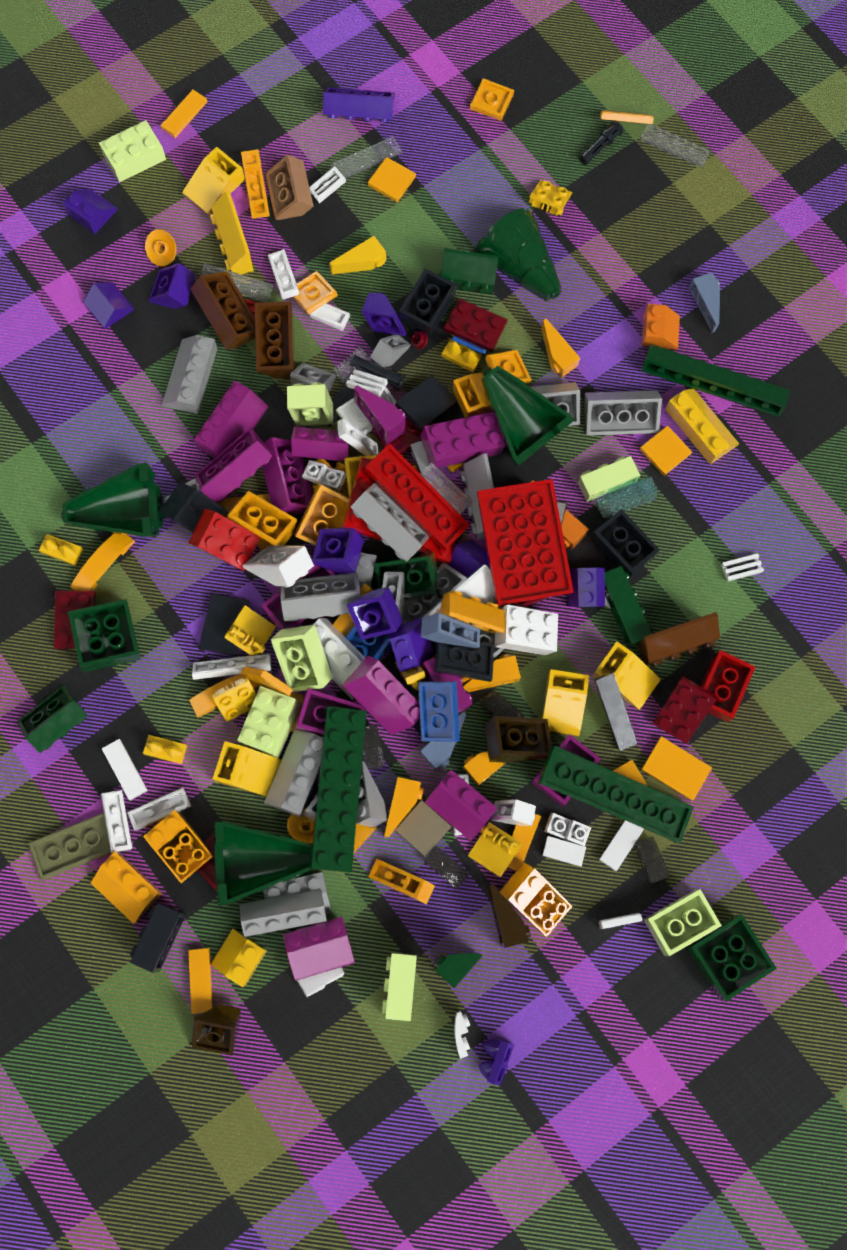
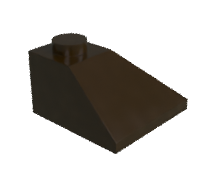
(217, 1029)

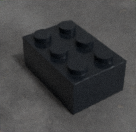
(427, 302)
(625, 543)
(157, 937)

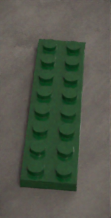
(338, 790)
(615, 794)

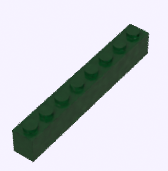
(715, 380)

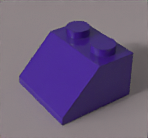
(89, 209)
(172, 286)
(381, 315)
(338, 550)
(587, 587)
(375, 613)
(409, 646)

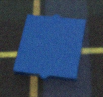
(473, 346)

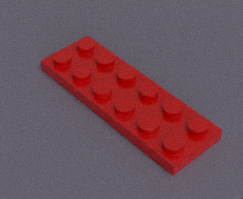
(416, 497)

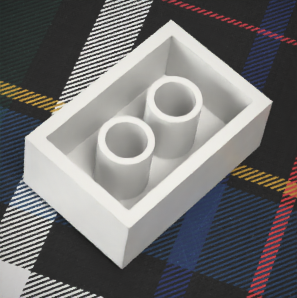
(528, 630)

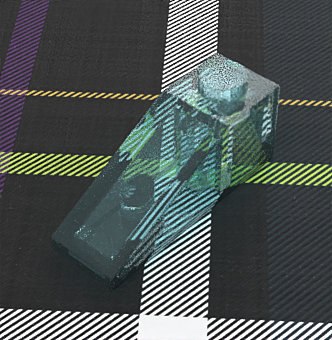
(628, 497)

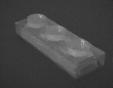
(446, 488)

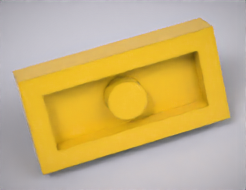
(461, 355)
(60, 549)
(413, 676)
(165, 749)

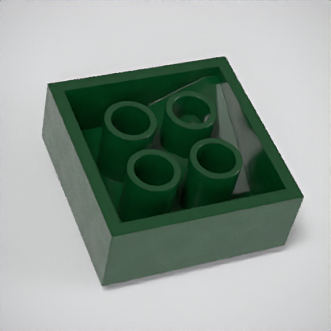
(104, 635)
(731, 958)

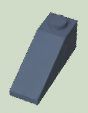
(707, 296)
(450, 631)
(439, 752)

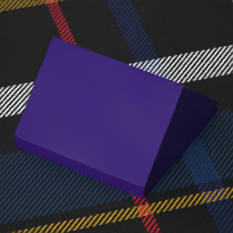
(107, 303)
(468, 558)

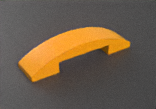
(255, 184)
(101, 561)
(204, 702)

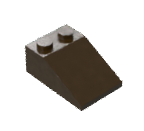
(517, 739)
(508, 923)

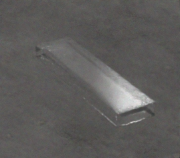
(675, 145)
(368, 157)
(246, 285)

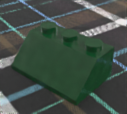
(470, 270)
(418, 571)
(51, 719)
(455, 966)

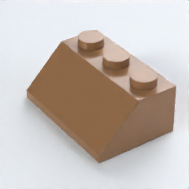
(289, 188)

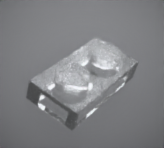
(344, 370)

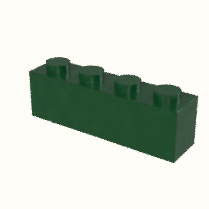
(625, 607)

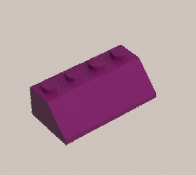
(230, 419)
(233, 466)
(284, 478)
(383, 696)

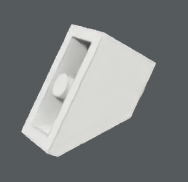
(514, 812)

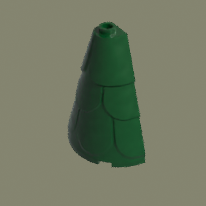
(522, 253)
(522, 413)
(119, 505)
(254, 860)

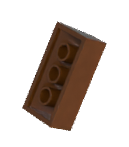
(225, 309)
(274, 339)
(679, 640)

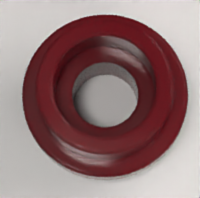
(419, 339)

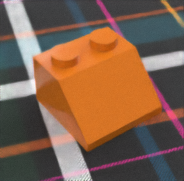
(660, 327)

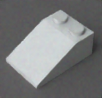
(280, 564)

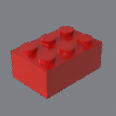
(224, 539)
(728, 680)

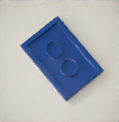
(439, 711)

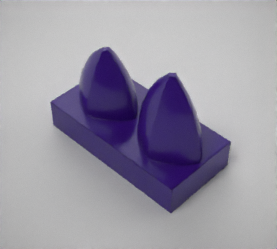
(501, 1052)

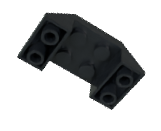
(187, 506)

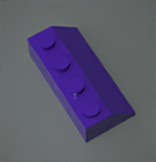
(358, 103)

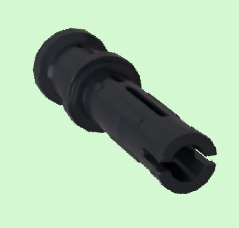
(606, 138)
(392, 378)

